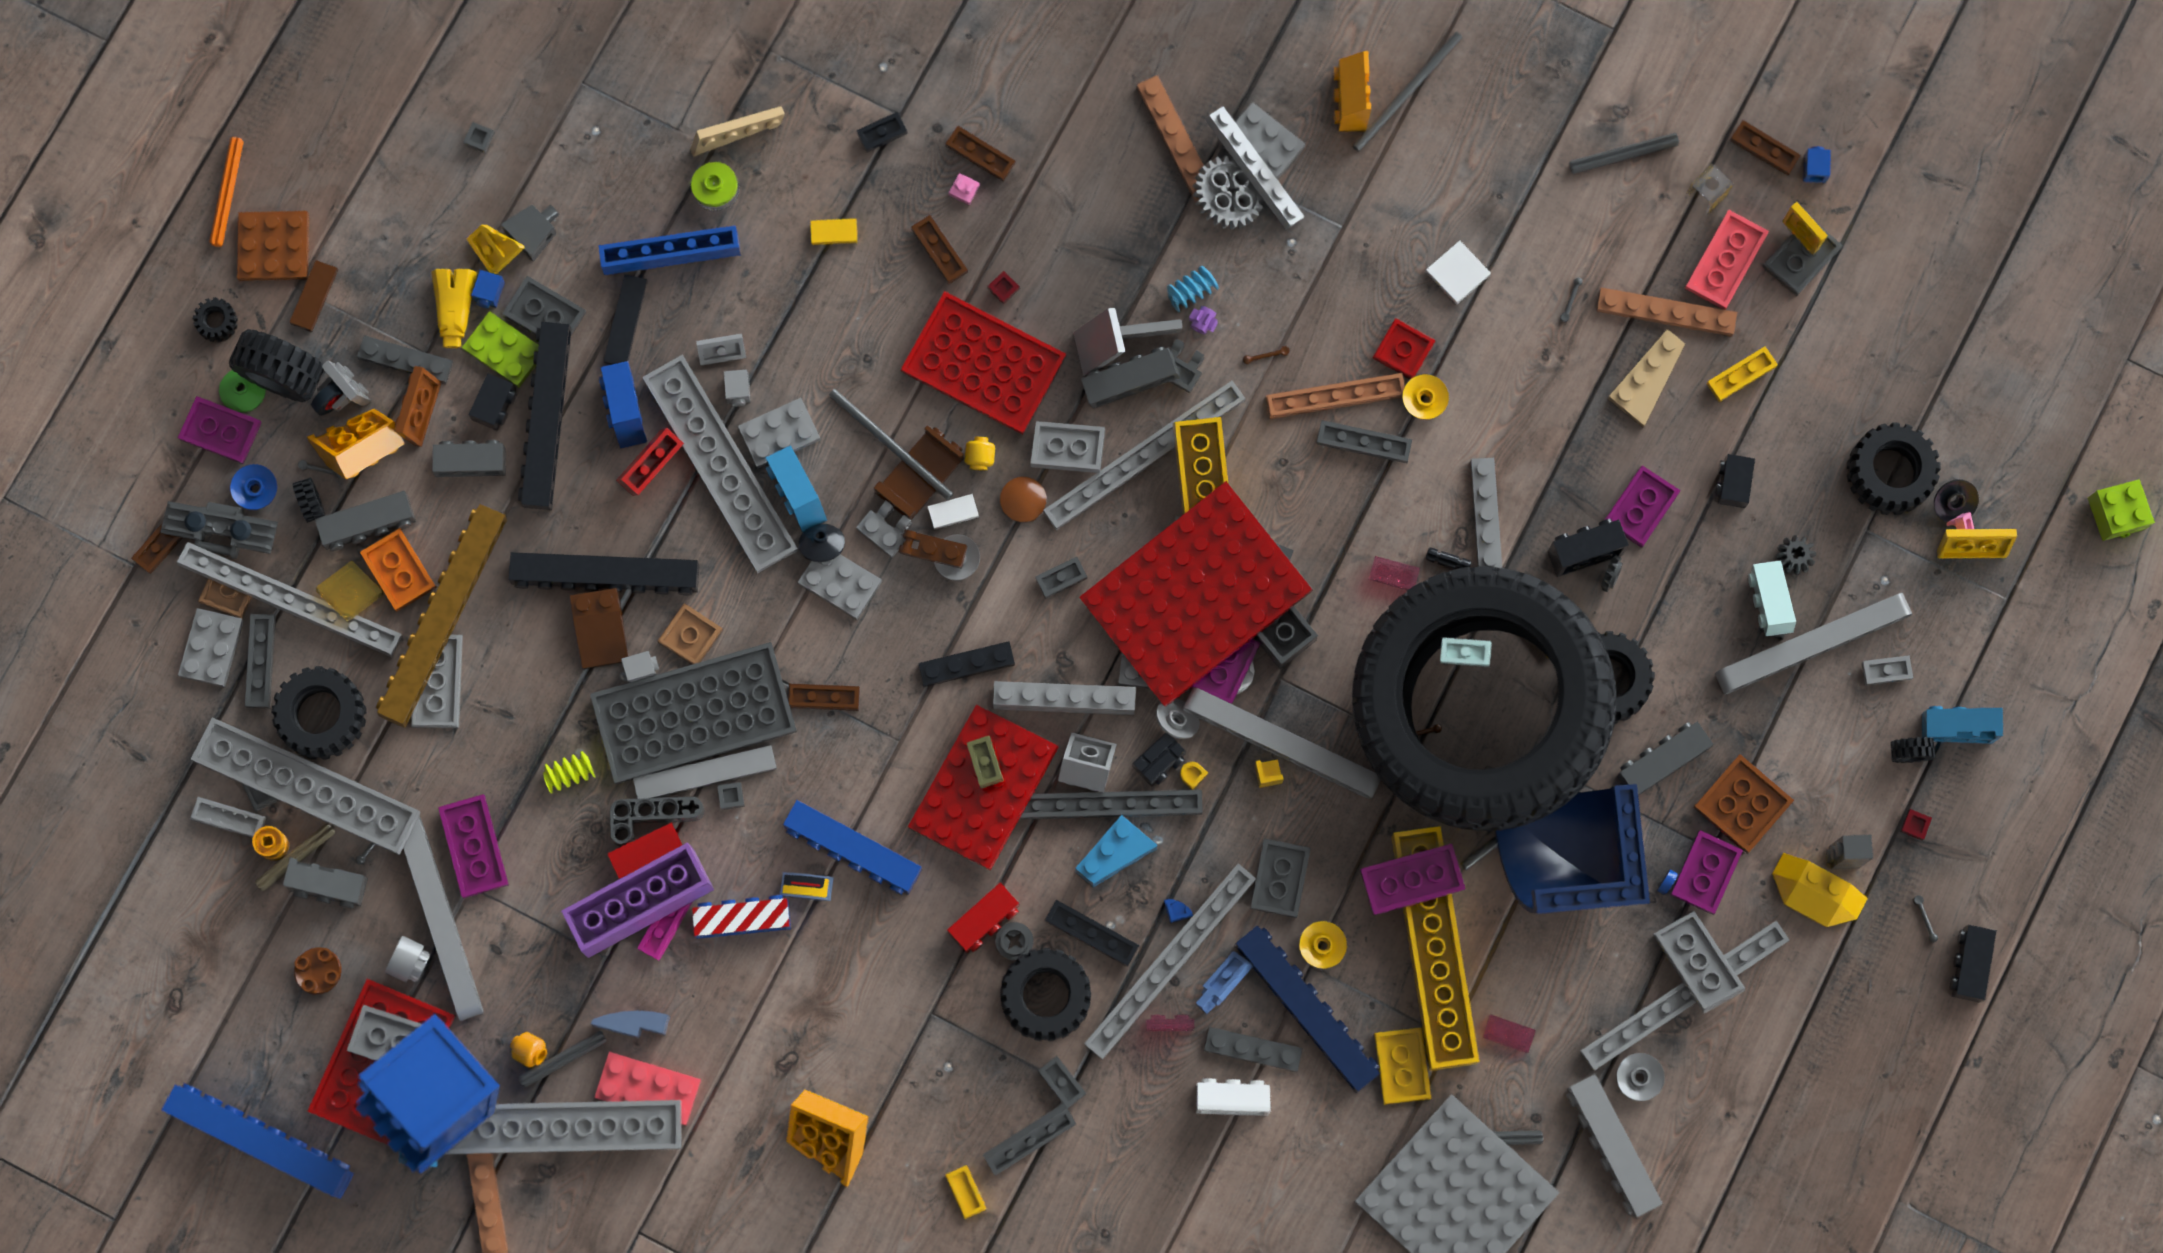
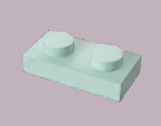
(1465, 652)

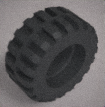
(276, 365)
(1909, 444)
(1639, 671)
(297, 691)
(1045, 962)

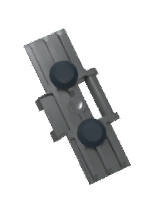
(223, 520)

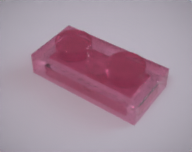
(1393, 573)
(1159, 1023)
(1509, 1034)

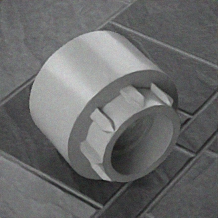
(407, 960)

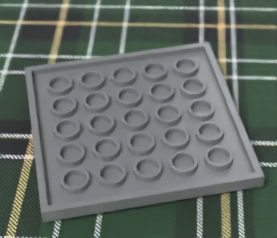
(1456, 1188)

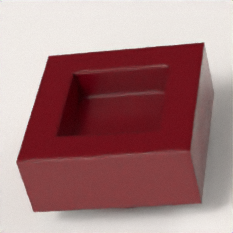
(1003, 287)
(1916, 824)

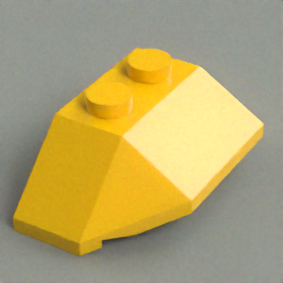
(1816, 892)

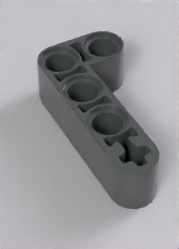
(656, 815)

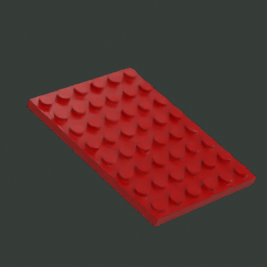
(1195, 594)

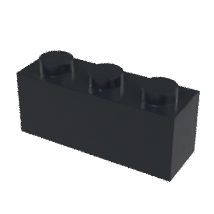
(1973, 963)

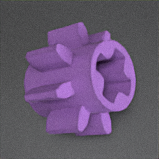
(1203, 320)

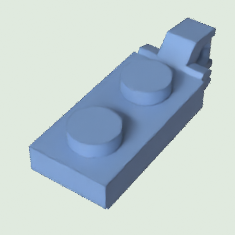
(1223, 981)

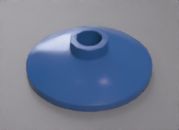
(246, 479)

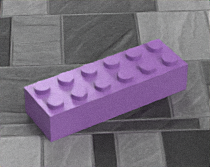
(637, 900)

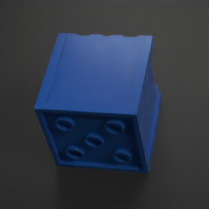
(427, 1094)

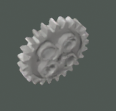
(1227, 193)

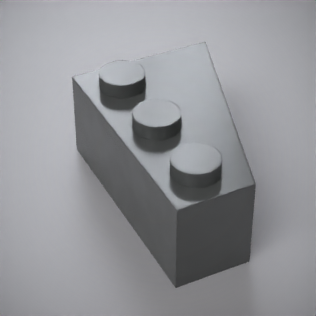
(325, 883)

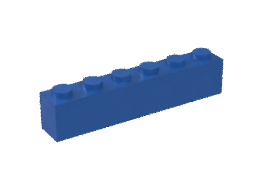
(669, 250)
(852, 847)

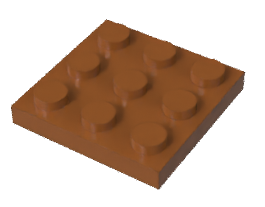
(273, 245)
(1743, 803)

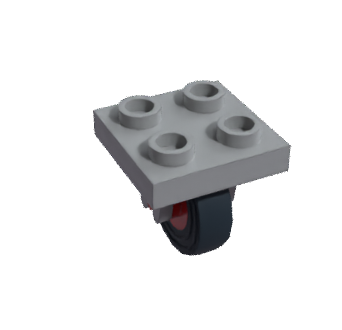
(338, 390)

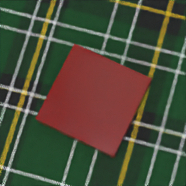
(1404, 349)

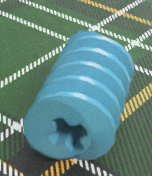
(1190, 287)

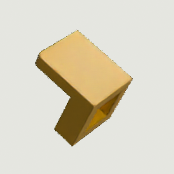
(1268, 773)

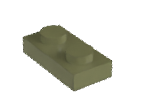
(985, 761)

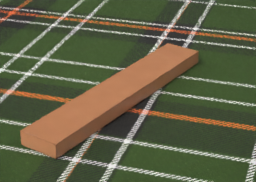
(1335, 396)

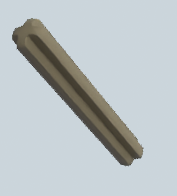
(298, 853)

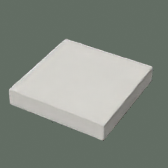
(1458, 272)

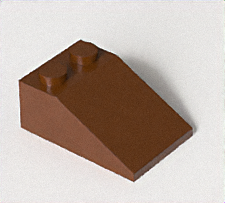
(599, 628)

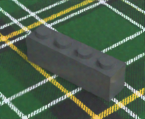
(1130, 377)
(365, 521)
(1667, 758)

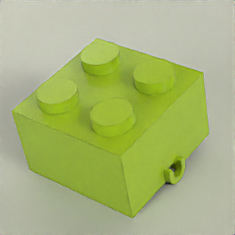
(2121, 510)

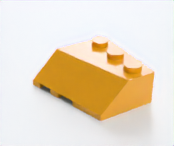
(1352, 93)
(358, 443)
(827, 1134)

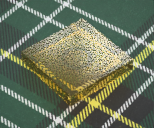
(349, 591)

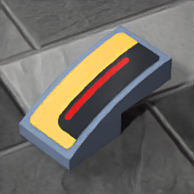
(806, 886)

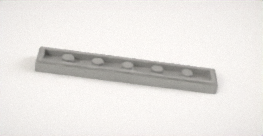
(705, 773)

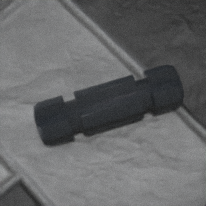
(1446, 559)

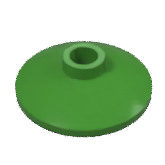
(240, 401)

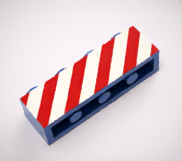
(741, 918)

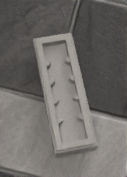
(226, 817)

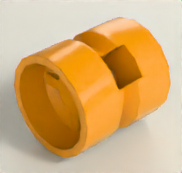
(270, 843)

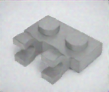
(880, 532)

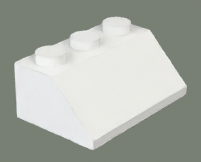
(1233, 1097)

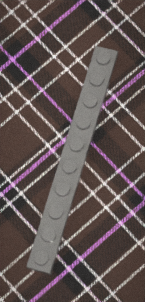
(1138, 458)
(288, 599)
(1170, 961)
(1678, 1000)

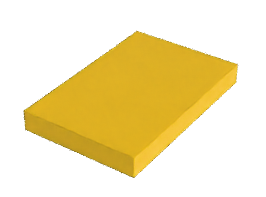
(1976, 543)
(1402, 1066)

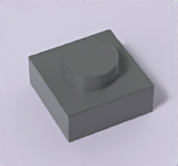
(478, 137)
(731, 796)

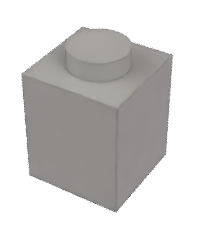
(737, 387)
(640, 666)

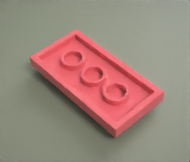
(1726, 259)
(639, 1081)

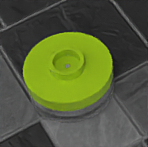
(715, 186)

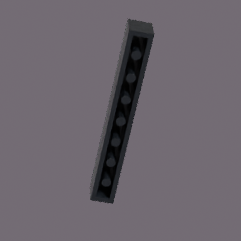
(546, 416)
(603, 572)

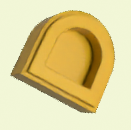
(1192, 774)

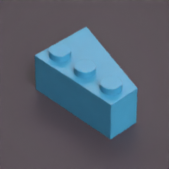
(796, 488)
(1963, 724)
(1115, 851)

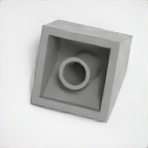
(1087, 762)

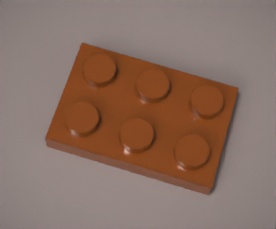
(417, 406)

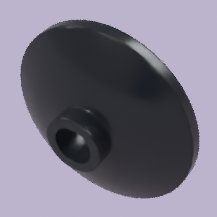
(1966, 499)
(821, 543)

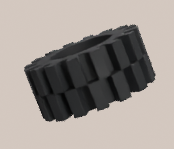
(215, 306)
(308, 499)
(1912, 750)

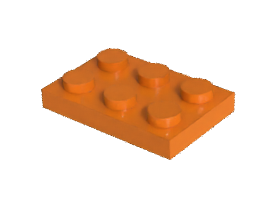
(398, 569)

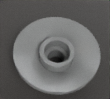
(970, 562)
(1177, 721)
(1652, 1074)

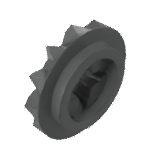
(1612, 573)
(1014, 929)

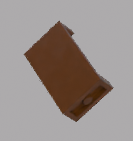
(908, 490)

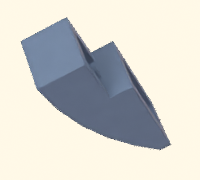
(633, 1022)

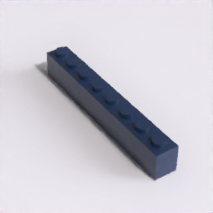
(1307, 1009)

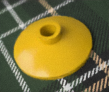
(1427, 386)
(1323, 932)

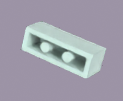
(1772, 598)

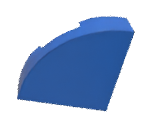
(1177, 910)

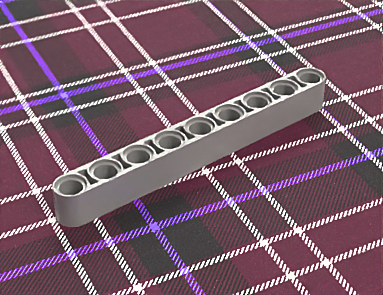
(1813, 643)
(1282, 743)
(442, 923)

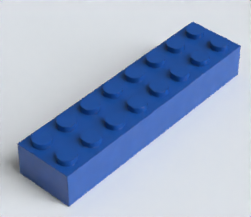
(262, 1143)

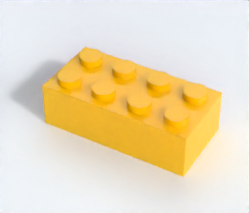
(1199, 459)

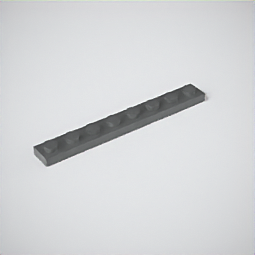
(1114, 804)

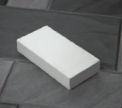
(953, 511)

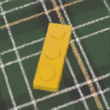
(1742, 374)

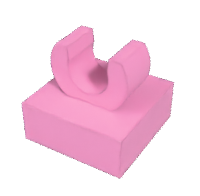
(964, 189)
(1963, 521)

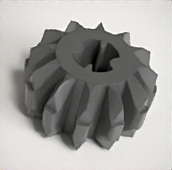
(1804, 558)

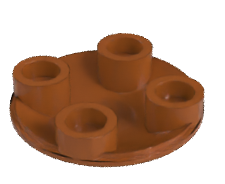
(1023, 499)
(317, 970)

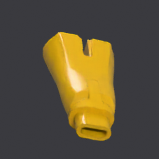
(453, 303)

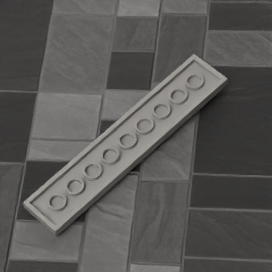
(720, 464)
(305, 786)
(577, 1128)

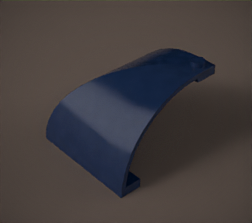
(1579, 854)

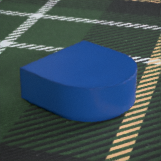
(1667, 882)

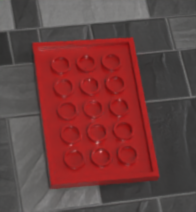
(983, 362)
(977, 819)
(339, 1086)

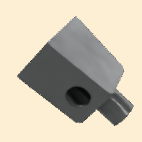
(532, 229)

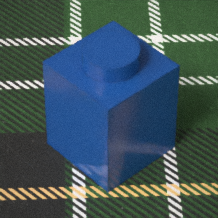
(1816, 165)
(487, 289)

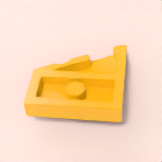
(493, 248)

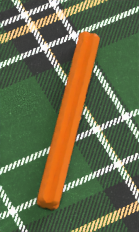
(226, 192)

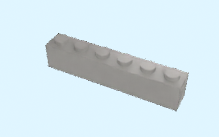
(1064, 698)
(1614, 1146)

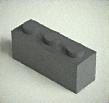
(469, 459)
(1850, 852)

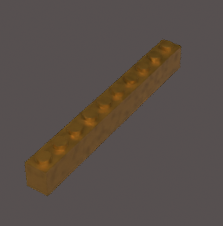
(441, 616)

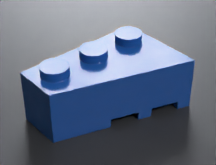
(623, 404)

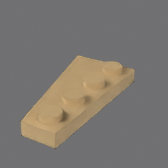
(730, 131)
(1645, 382)

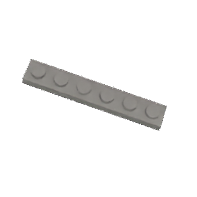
(1254, 168)
(1486, 512)

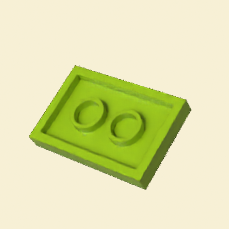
(502, 349)

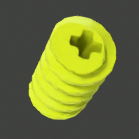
(567, 771)

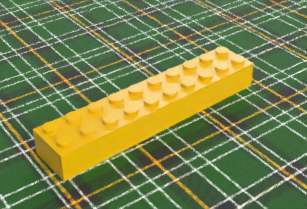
(1438, 967)

